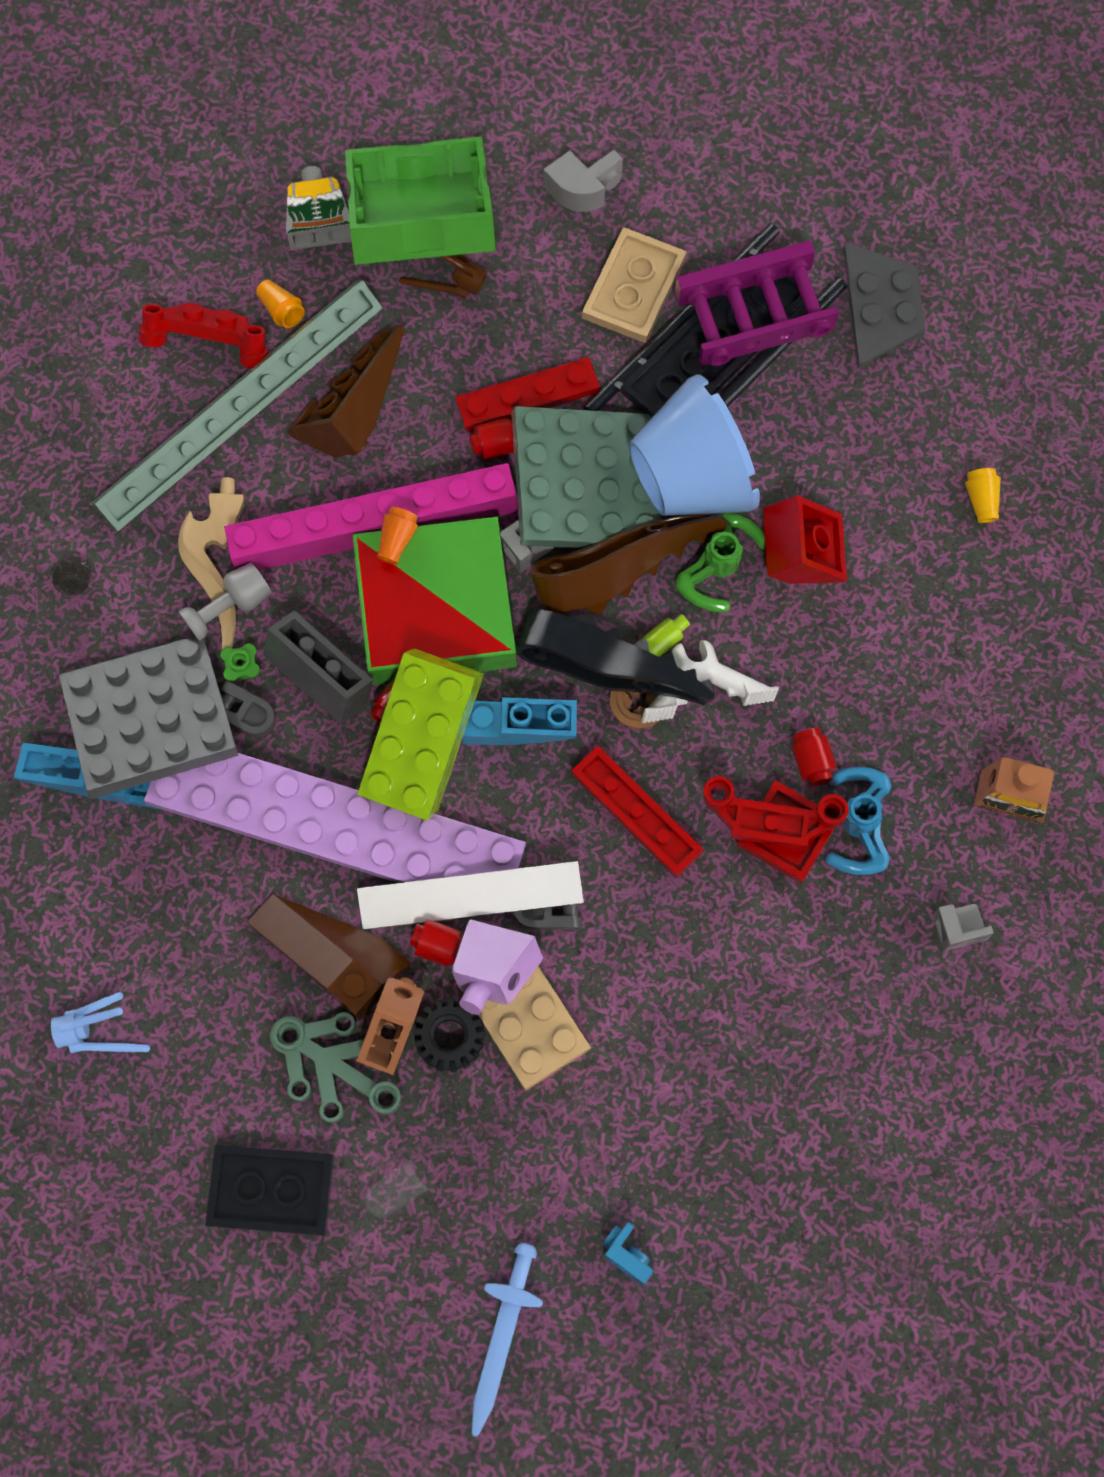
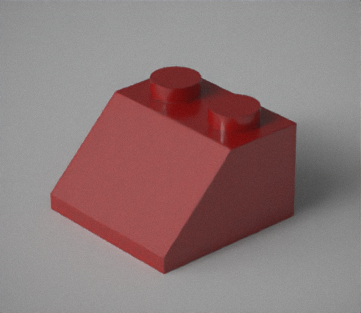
(804, 542)

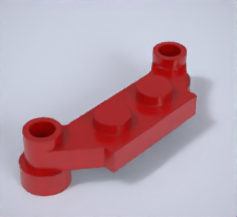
(203, 323)
(772, 822)

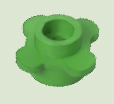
(247, 670)

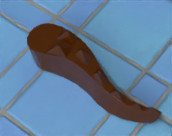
(612, 566)

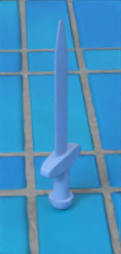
(512, 1298)

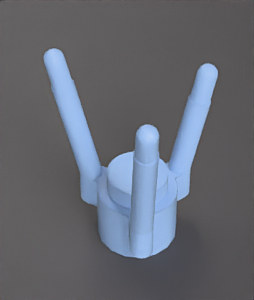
(74, 1027)

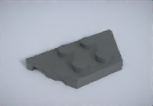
(882, 302)

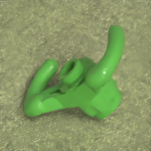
(720, 560)

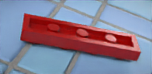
(536, 390)
(637, 812)

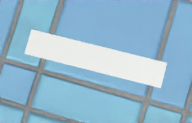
(470, 895)

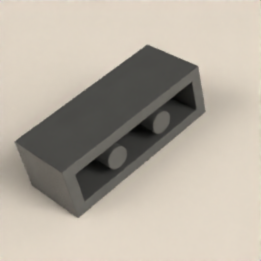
(317, 667)

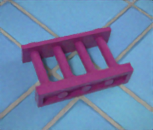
(745, 273)

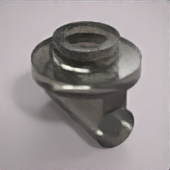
(71, 577)

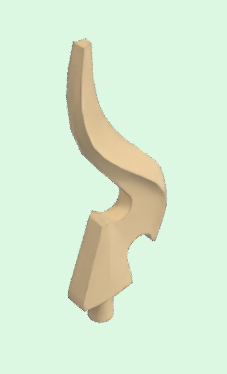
(198, 535)

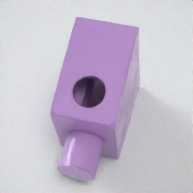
(493, 964)

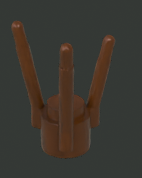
(467, 275)

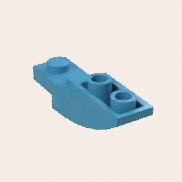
(521, 721)

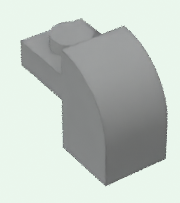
(582, 187)

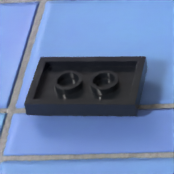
(270, 1190)

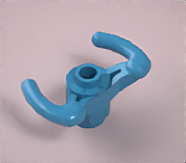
(869, 806)

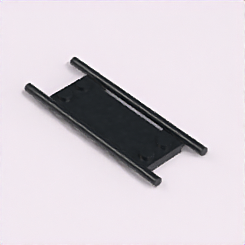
(675, 351)

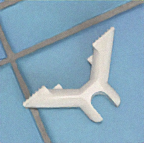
(720, 675)

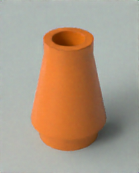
(396, 533)

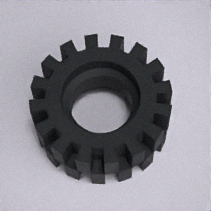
(448, 1059)

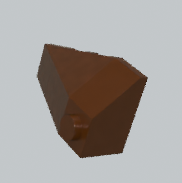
(351, 409)
(333, 954)

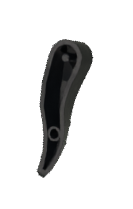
(603, 659)

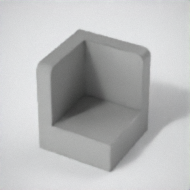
(521, 555)
(960, 926)

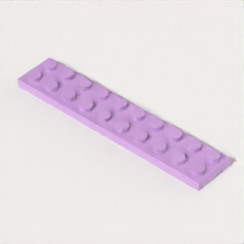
(331, 822)

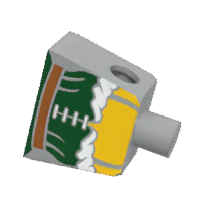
(316, 211)

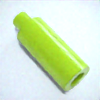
(666, 635)

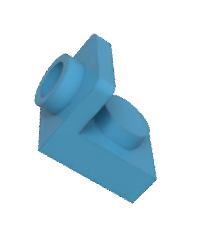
(630, 1262)

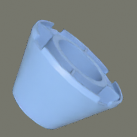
(694, 456)

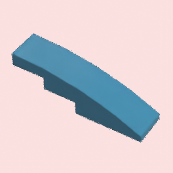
(62, 771)

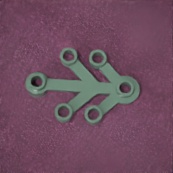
(328, 1062)

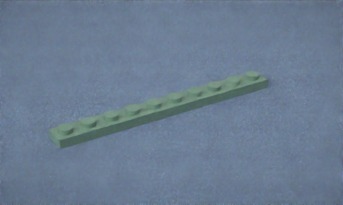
(236, 405)

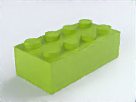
(420, 734)

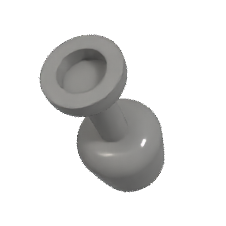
(242, 586)

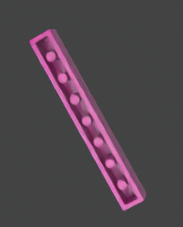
(331, 526)

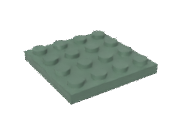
(577, 476)

